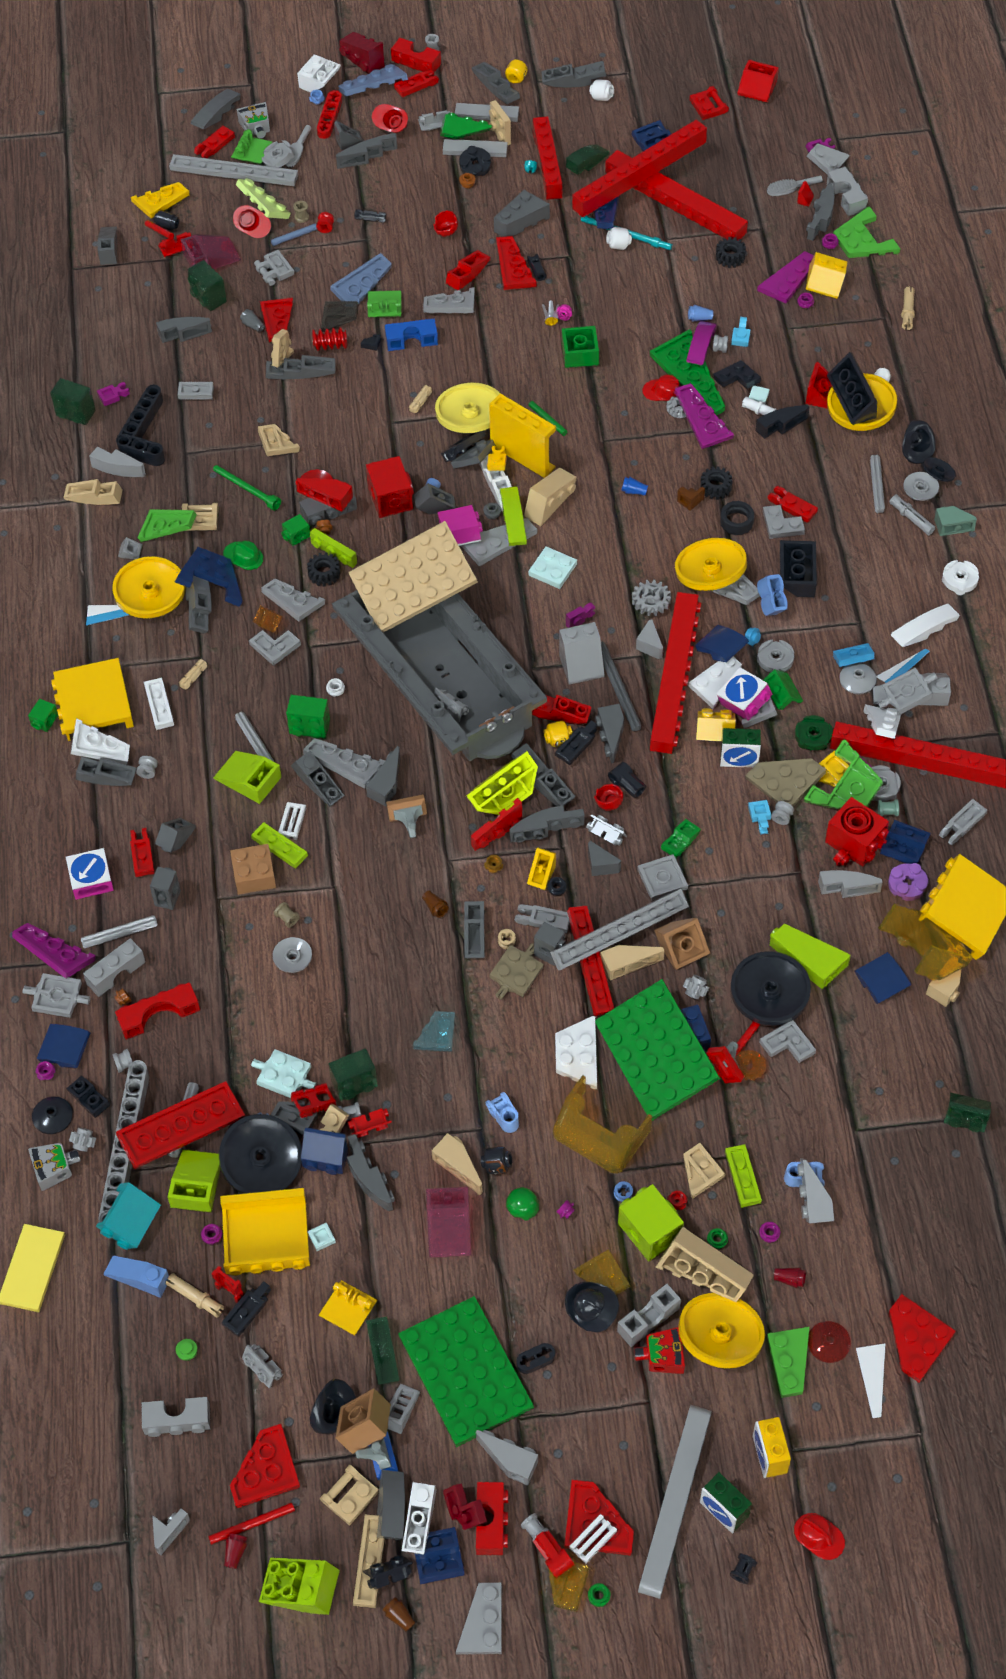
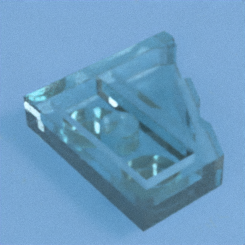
(438, 1033)

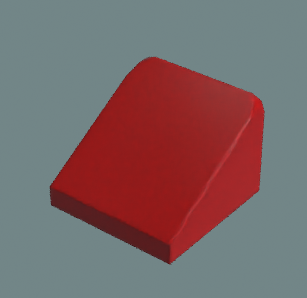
(805, 194)

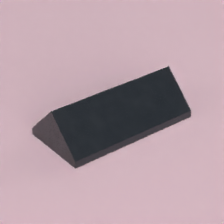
(853, 390)

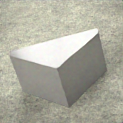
(649, 641)

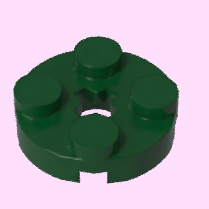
(813, 742)

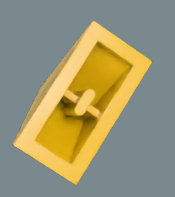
(542, 868)

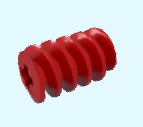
(330, 339)

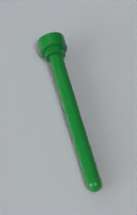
(272, 501)

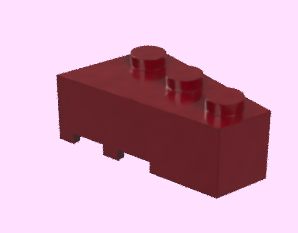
(363, 52)

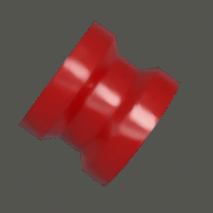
(325, 222)

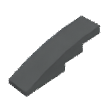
(495, 82)
(213, 110)
(361, 152)
(299, 369)

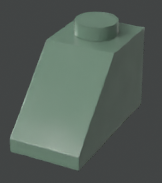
(953, 521)

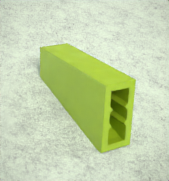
(817, 957)

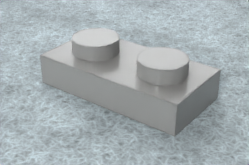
(195, 390)

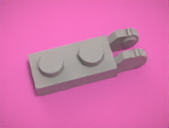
(964, 821)
(540, 915)

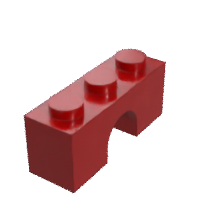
(404, 54)
(490, 1538)

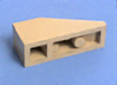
(627, 959)
(946, 989)
(454, 1158)

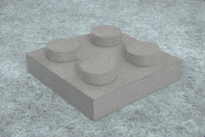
(662, 877)

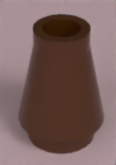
(436, 905)
(398, 1613)

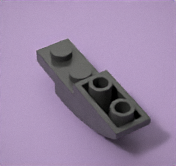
(567, 76)
(823, 212)
(199, 604)
(546, 780)
(538, 824)
(368, 1178)

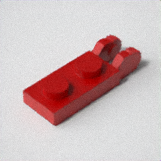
(416, 83)
(214, 142)
(792, 504)
(141, 854)

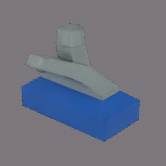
(381, 1455)

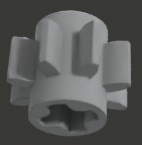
(695, 986)
(82, 1139)

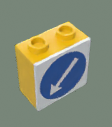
(771, 1447)

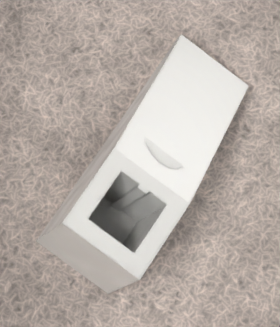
(419, 1518)

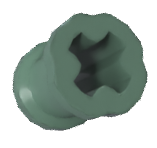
(888, 808)

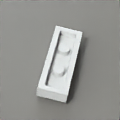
(158, 703)

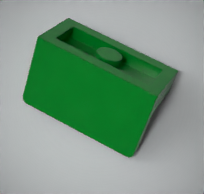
(782, 689)

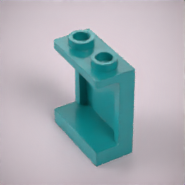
(129, 1216)

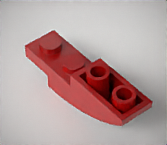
(563, 710)

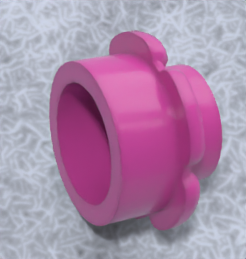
(564, 309)

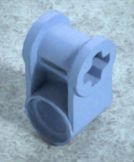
(502, 1109)
(793, 1181)

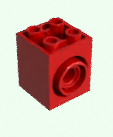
(389, 486)
(857, 831)

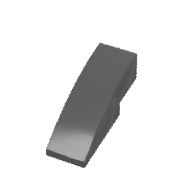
(183, 328)
(105, 772)
(474, 929)
(391, 1505)

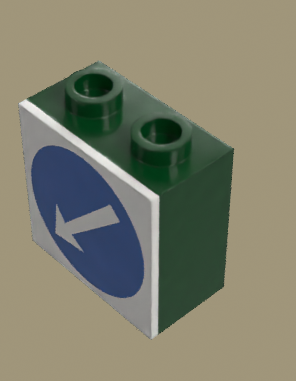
(740, 747)
(725, 1502)

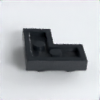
(737, 372)

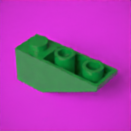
(457, 127)

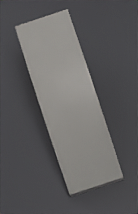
(116, 463)
(848, 883)

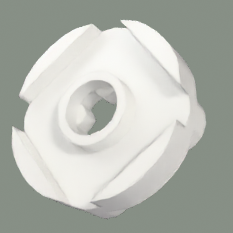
(960, 585)

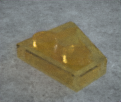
(604, 1271)
(569, 1587)

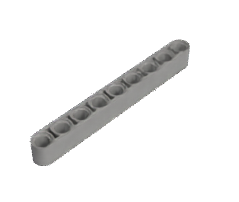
(125, 1119)
(674, 1502)

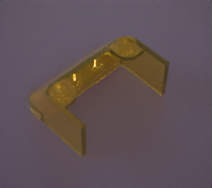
(939, 950)
(594, 1141)

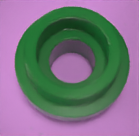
(717, 1233)
(602, 1589)

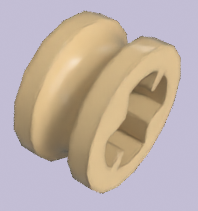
(506, 933)

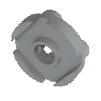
(284, 152)
(775, 648)
(892, 782)

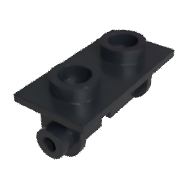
(397, 1567)

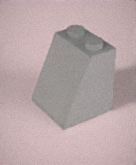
(581, 653)

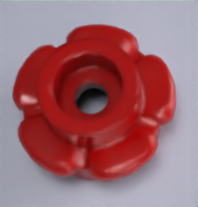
(841, 857)
(678, 1195)

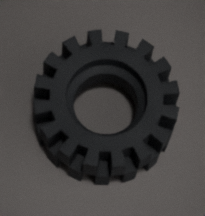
(730, 259)
(716, 475)
(323, 561)

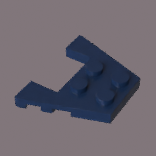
(214, 569)

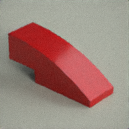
(467, 269)

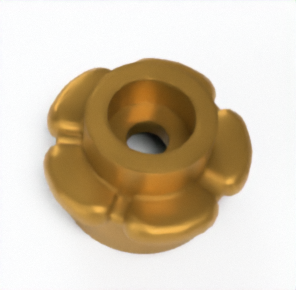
(493, 859)

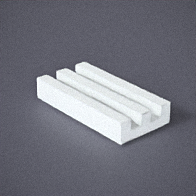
(289, 833)
(605, 1524)

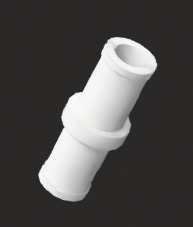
(758, 407)

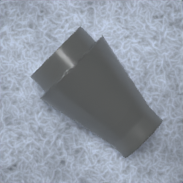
(251, 320)

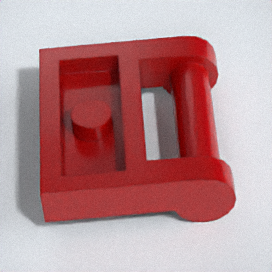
(705, 107)

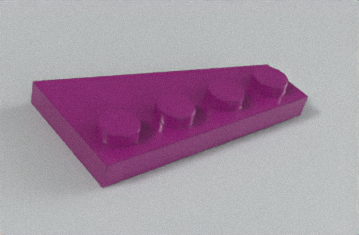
(788, 279)
(702, 419)
(53, 951)

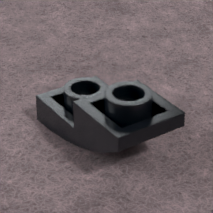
(88, 1096)

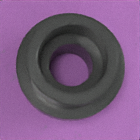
(492, 510)

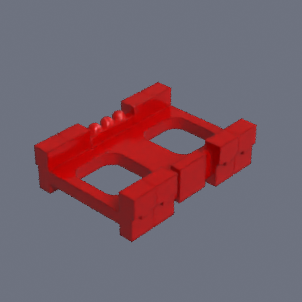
(315, 1105)
(227, 1283)

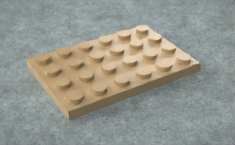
(413, 577)

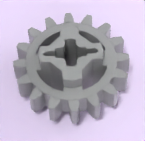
(651, 597)

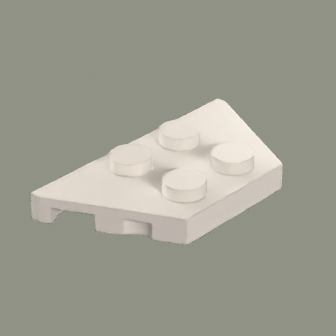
(577, 1052)

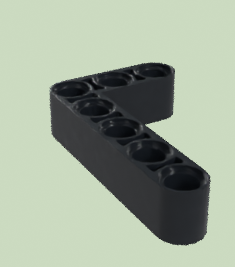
(130, 437)

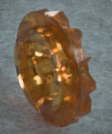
(758, 1062)

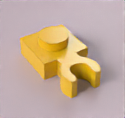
(497, 460)

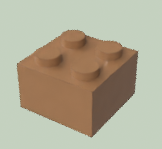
(253, 869)
(363, 1421)

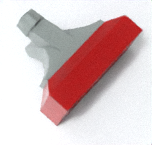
(725, 1063)

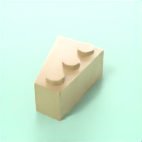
(549, 495)

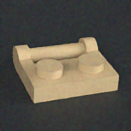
(206, 516)
(355, 1499)

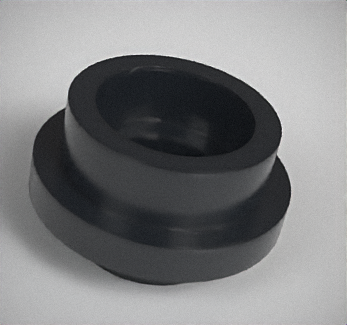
(556, 881)

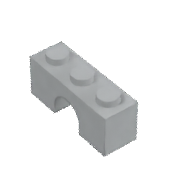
(853, 197)
(102, 974)
(639, 1324)
(194, 1417)

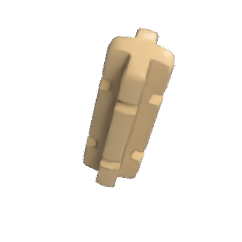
(420, 399)
(193, 674)

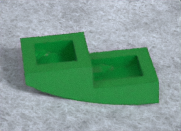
(681, 838)

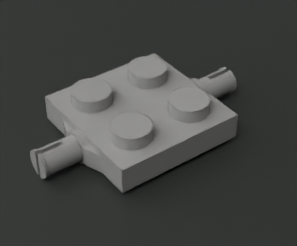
(907, 691)
(56, 995)

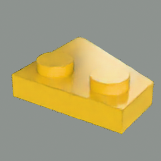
(834, 768)

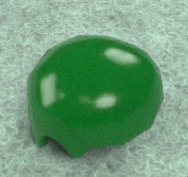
(522, 1203)

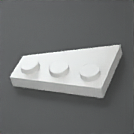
(713, 679)
(883, 720)
(96, 745)

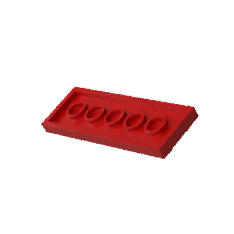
(180, 1124)

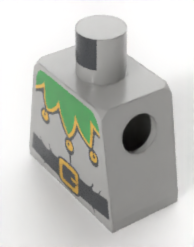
(255, 119)
(52, 1164)

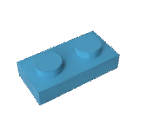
(853, 655)

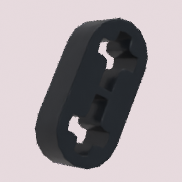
(537, 1363)

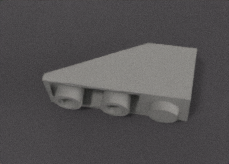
(816, 1199)
(513, 1460)

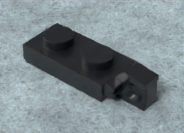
(461, 445)
(577, 743)
(246, 1309)

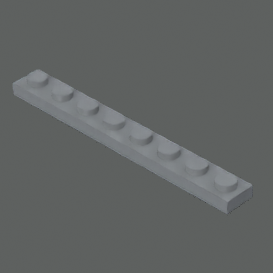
(233, 170)
(619, 929)

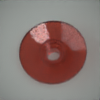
(829, 1351)

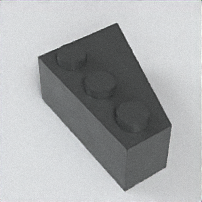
(520, 213)

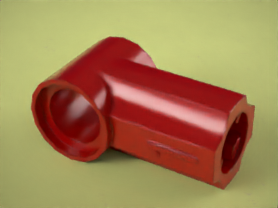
(556, 1558)

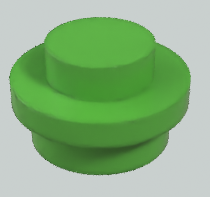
(186, 1349)

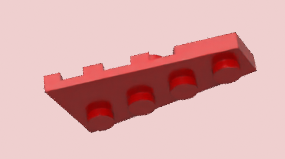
(512, 265)

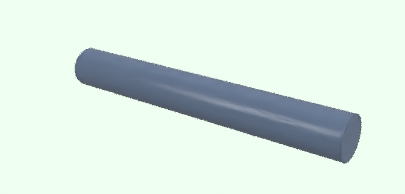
(294, 234)

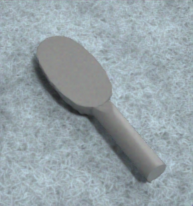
(298, 147)
(788, 186)

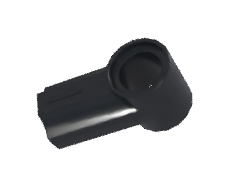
(624, 776)

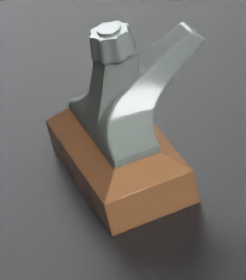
(407, 811)

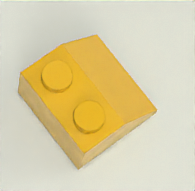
(826, 275)

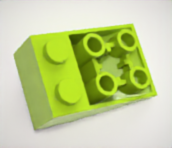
(249, 775)
(194, 1181)
(300, 1585)

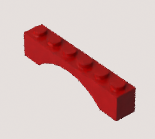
(548, 159)

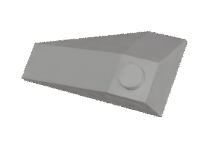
(939, 688)

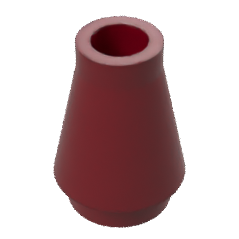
(791, 1276)
(234, 1550)

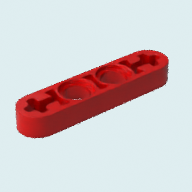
(329, 114)

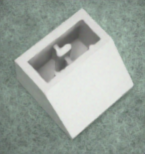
(316, 73)

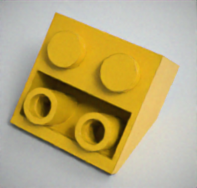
(712, 723)

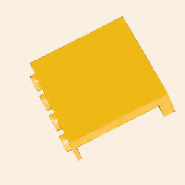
(521, 434)
(93, 695)
(967, 904)
(265, 1231)

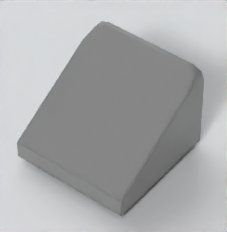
(130, 549)

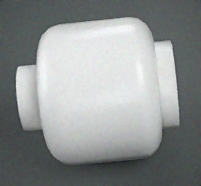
(601, 90)
(618, 238)

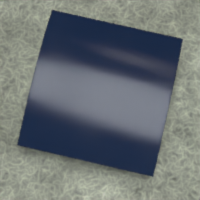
(650, 134)
(722, 643)
(905, 843)
(882, 977)
(63, 1045)
(441, 1557)

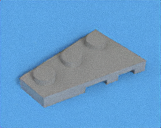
(455, 303)
(292, 601)
(484, 1622)

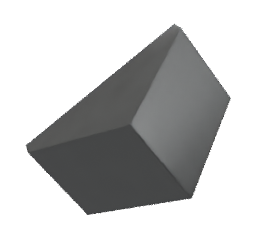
(346, 135)
(601, 861)

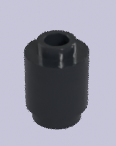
(166, 220)

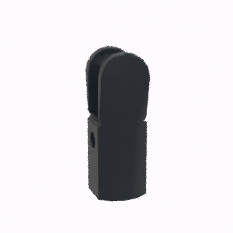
(536, 267)

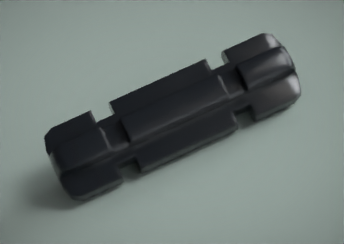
(370, 215)

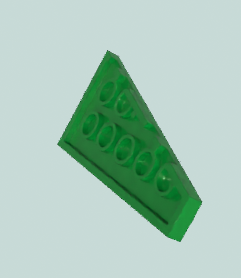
(672, 359)

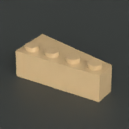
(704, 1265)

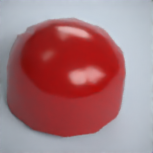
(445, 223)
(609, 797)

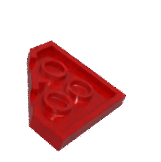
(917, 1337)
(265, 1469)
(584, 1507)

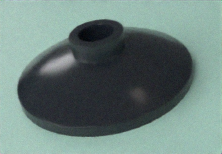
(939, 469)
(54, 1122)

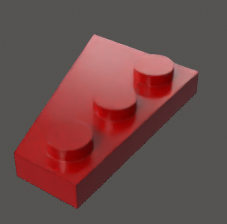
(276, 315)
(497, 828)

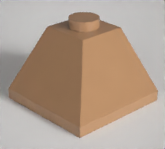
(682, 942)

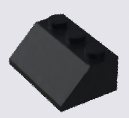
(798, 567)

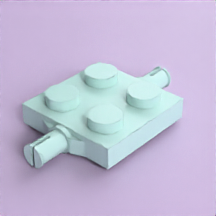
(283, 1073)

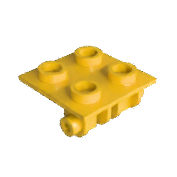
(347, 1307)

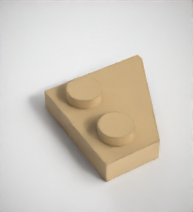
(281, 347)
(275, 441)

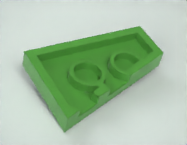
(166, 522)
(789, 1359)

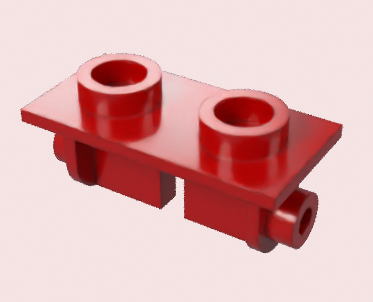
(172, 246)
(377, 1121)

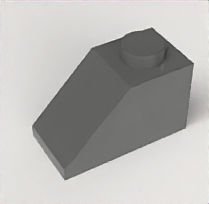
(433, 500)
(174, 834)

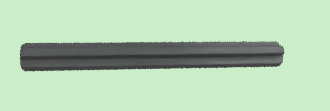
(619, 689)

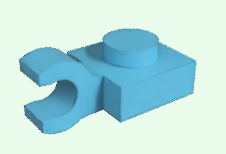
(741, 335)
(760, 813)

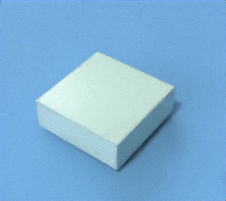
(759, 394)
(321, 1236)

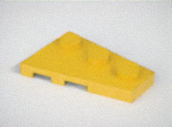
(160, 200)

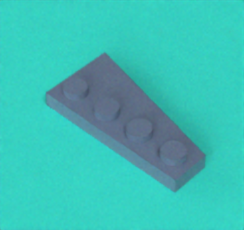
(372, 80)
(363, 279)

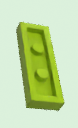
(331, 546)
(279, 845)
(743, 1176)

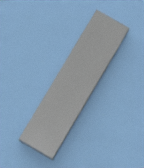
(481, 111)
(456, 147)

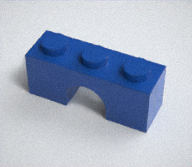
(422, 330)

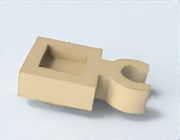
(334, 1119)

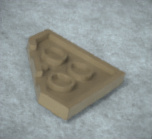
(786, 779)

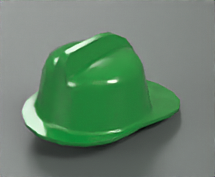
(244, 554)

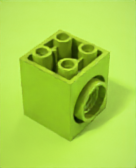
(649, 1221)

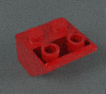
(758, 81)

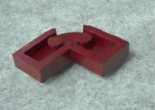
(467, 1514)

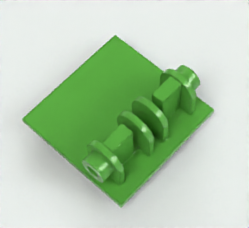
(250, 148)
(384, 303)

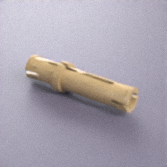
(908, 312)
(201, 1299)

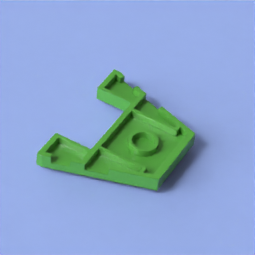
(858, 241)
(857, 782)

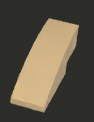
(94, 492)

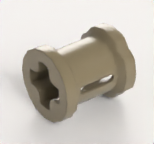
(300, 208)
(286, 914)

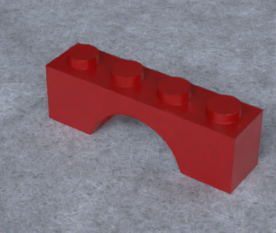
(178, 1000)

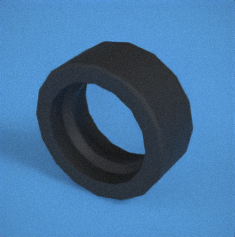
(737, 528)

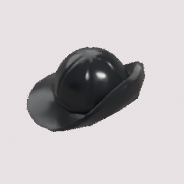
(918, 442)
(591, 1306)
(327, 1406)

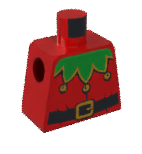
(663, 1352)

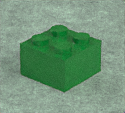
(580, 346)
(308, 716)

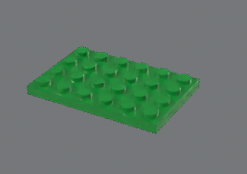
(657, 1049)
(465, 1371)

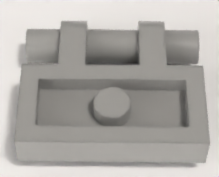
(279, 267)

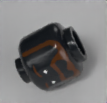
(496, 1160)

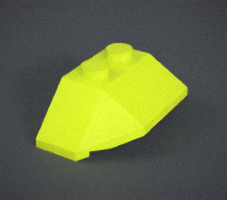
(505, 785)

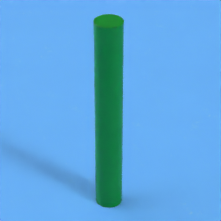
(547, 417)

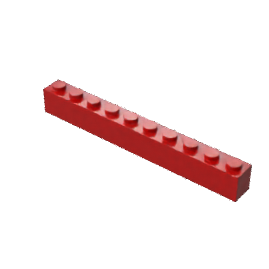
(639, 168)
(686, 201)
(674, 673)
(922, 755)

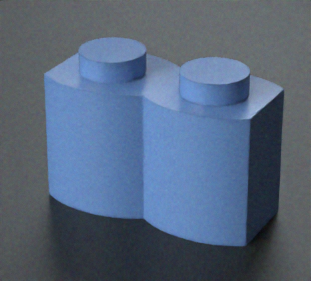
(772, 595)

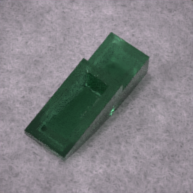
(586, 158)
(382, 1350)

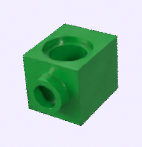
(295, 530)
(43, 715)

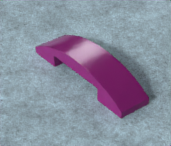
(700, 342)

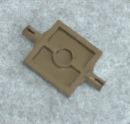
(516, 971)

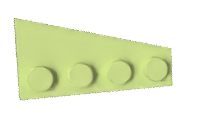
(266, 202)

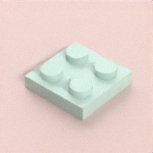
(552, 567)

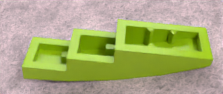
(513, 516)

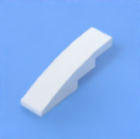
(495, 480)
(924, 625)

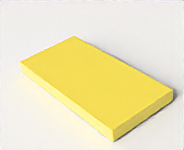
(31, 1268)

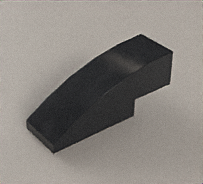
(781, 420)

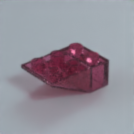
(212, 249)
(448, 1222)

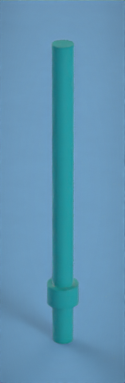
(655, 242)

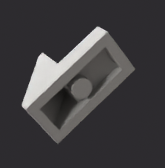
(164, 1534)

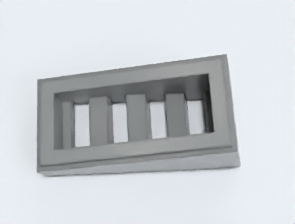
(396, 1421)

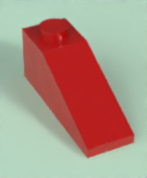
(327, 491)

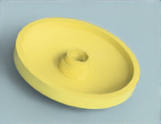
(465, 407)

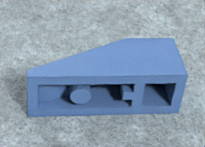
(138, 1274)

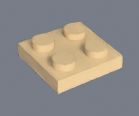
(500, 122)

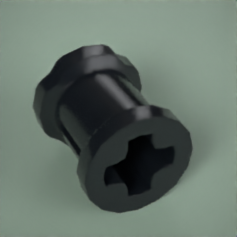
(740, 1574)

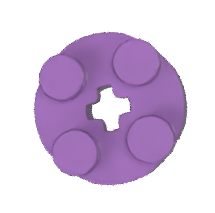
(912, 872)

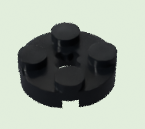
(475, 153)

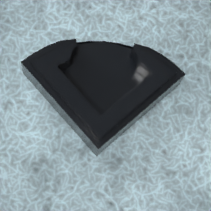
(372, 342)

